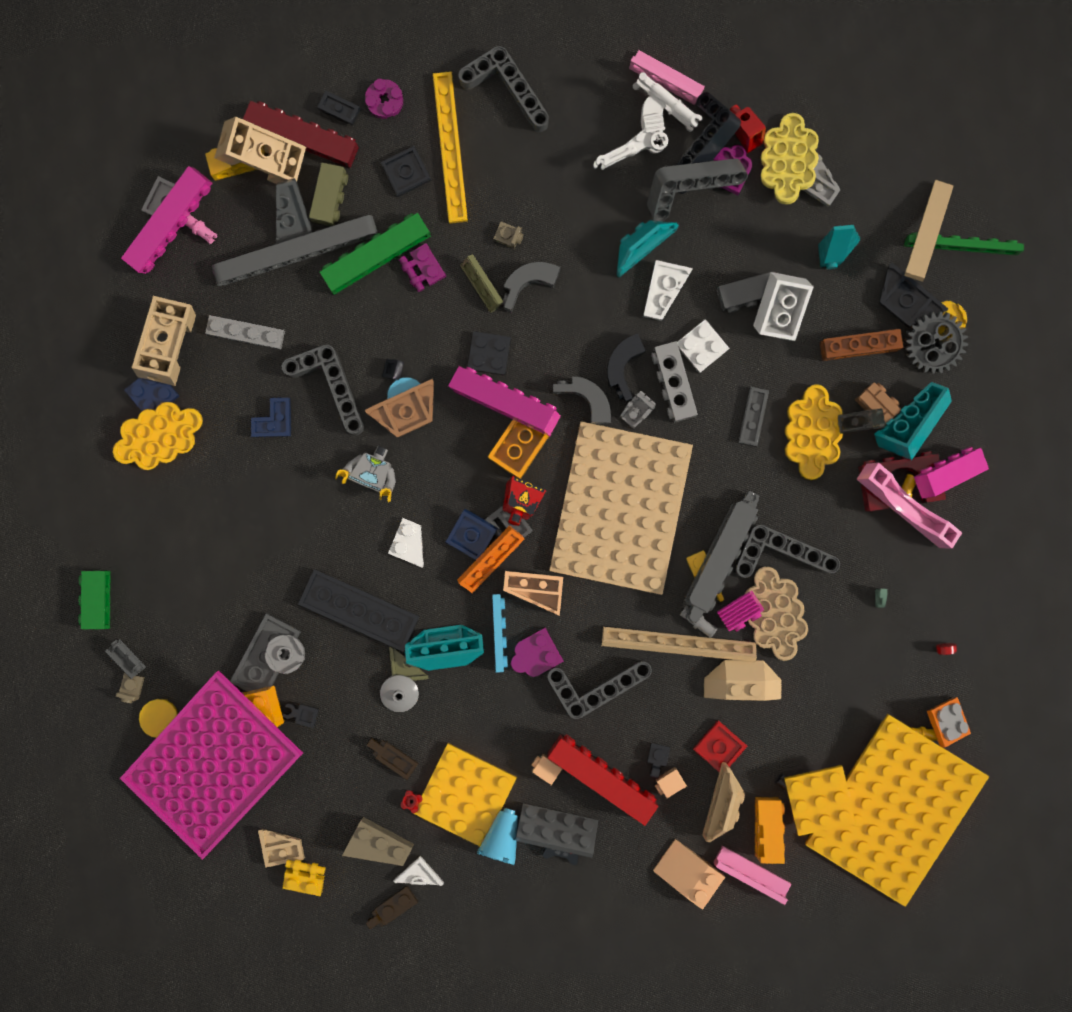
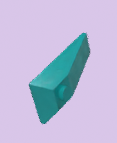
(837, 245)

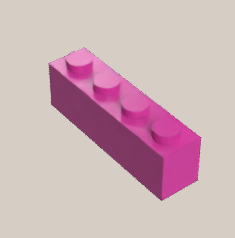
(950, 472)

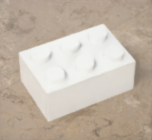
(783, 306)

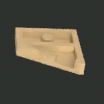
(279, 848)

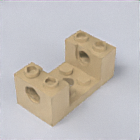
(243, 142)
(159, 359)

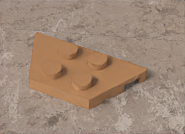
(406, 410)

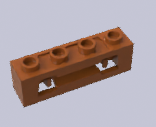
(861, 345)

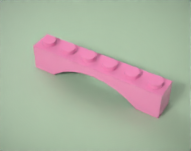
(887, 489)

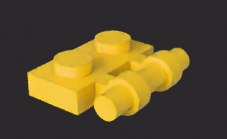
(303, 881)

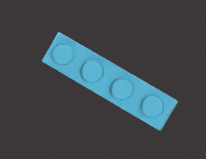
(500, 640)

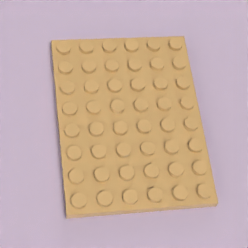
(621, 508)

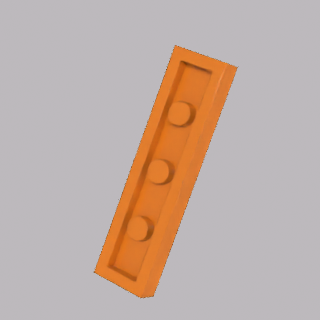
(490, 559)

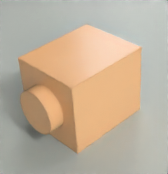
(545, 769)
(670, 783)

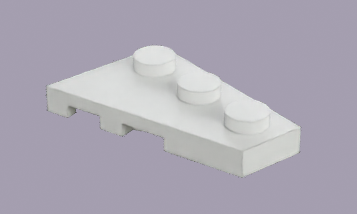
(664, 287)

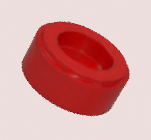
(946, 649)

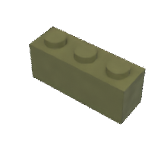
(328, 194)

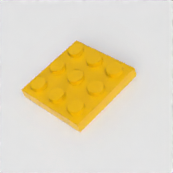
(820, 800)

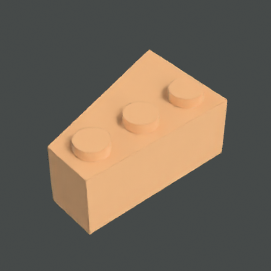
(535, 588)

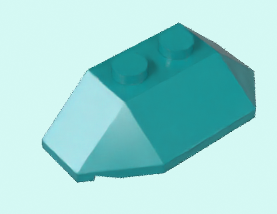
(642, 242)
(444, 648)

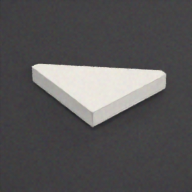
(419, 873)

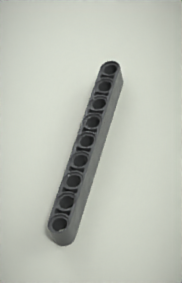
(294, 250)

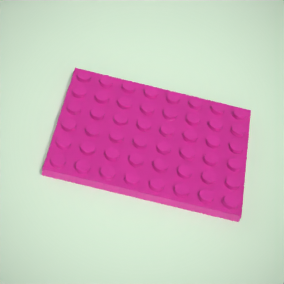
(211, 765)

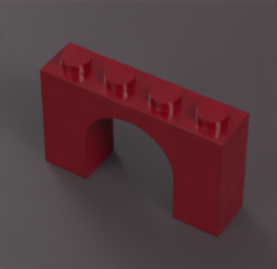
(925, 460)

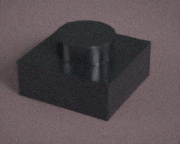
(392, 369)

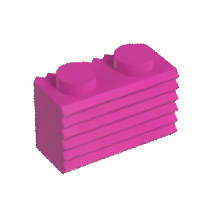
(740, 611)

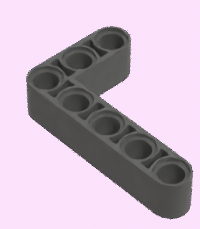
(517, 80)
(691, 177)
(334, 382)
(783, 548)
(603, 698)

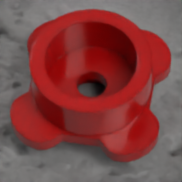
(405, 804)

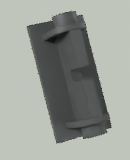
(125, 658)

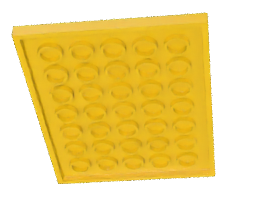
(905, 810)

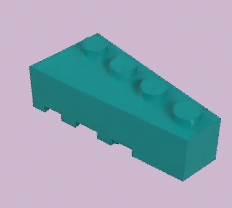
(915, 422)

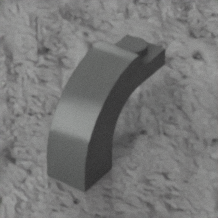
(528, 274)
(592, 394)

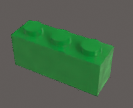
(94, 600)

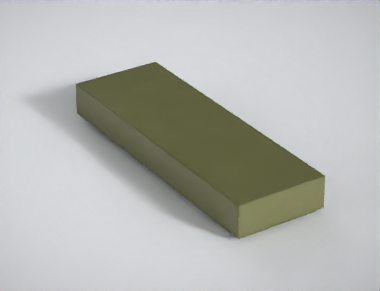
(481, 283)

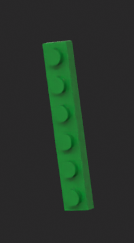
(972, 244)

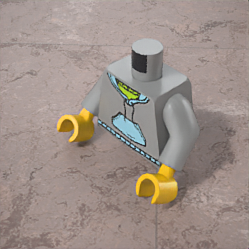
(371, 472)

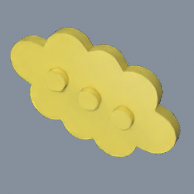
(789, 158)

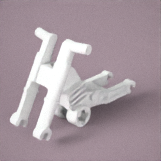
(651, 122)

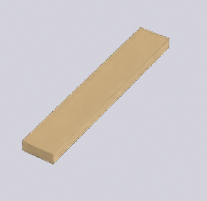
(928, 230)

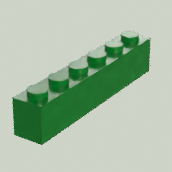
(375, 253)

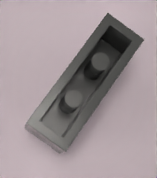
(742, 293)

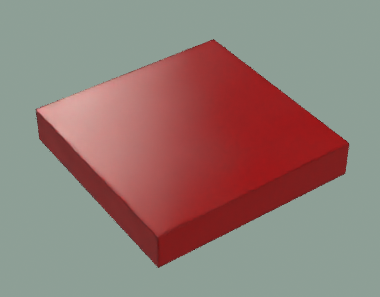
(719, 746)

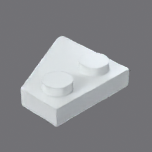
(408, 543)

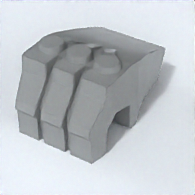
(637, 409)

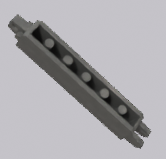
(721, 556)

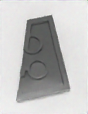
(291, 213)

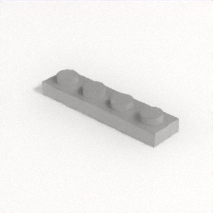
(245, 332)

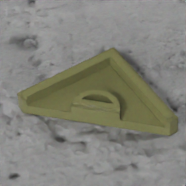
(400, 667)

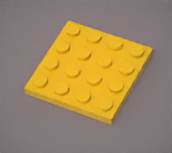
(465, 794)

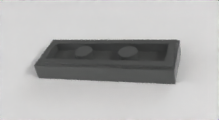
(753, 416)

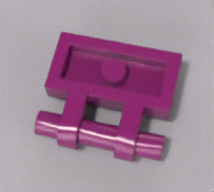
(427, 264)

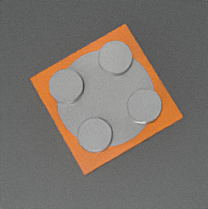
(948, 722)

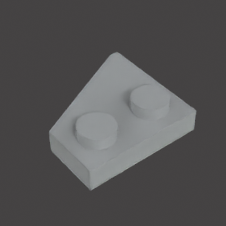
(824, 187)

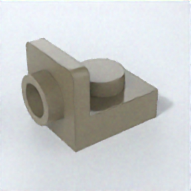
(508, 235)
(130, 688)

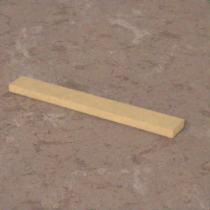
(679, 644)

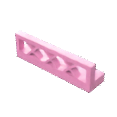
(666, 77)
(752, 874)

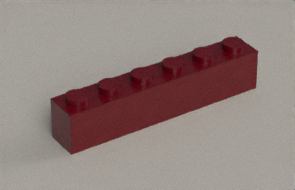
(316, 140)

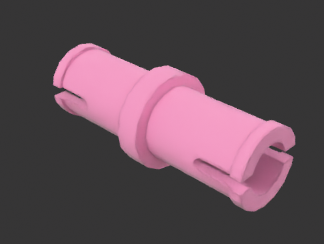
(200, 229)

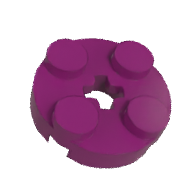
(380, 88)

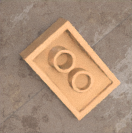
(689, 874)

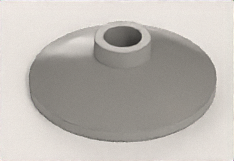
(402, 685)

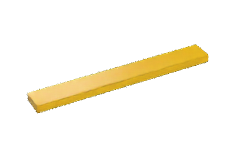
(450, 147)

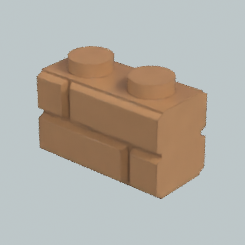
(875, 398)

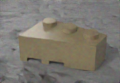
(377, 844)

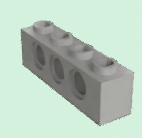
(671, 352)

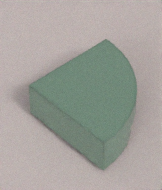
(880, 598)

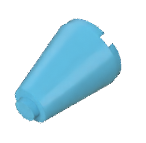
(501, 837)

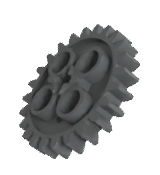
(930, 326)

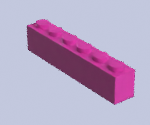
(167, 220)
(505, 401)

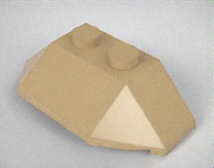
(742, 681)
(724, 805)

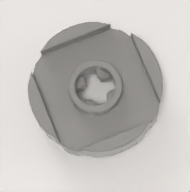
(284, 665)

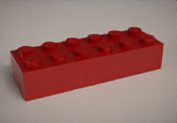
(602, 779)

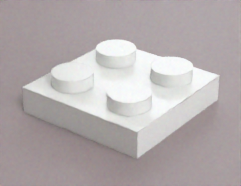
(702, 346)

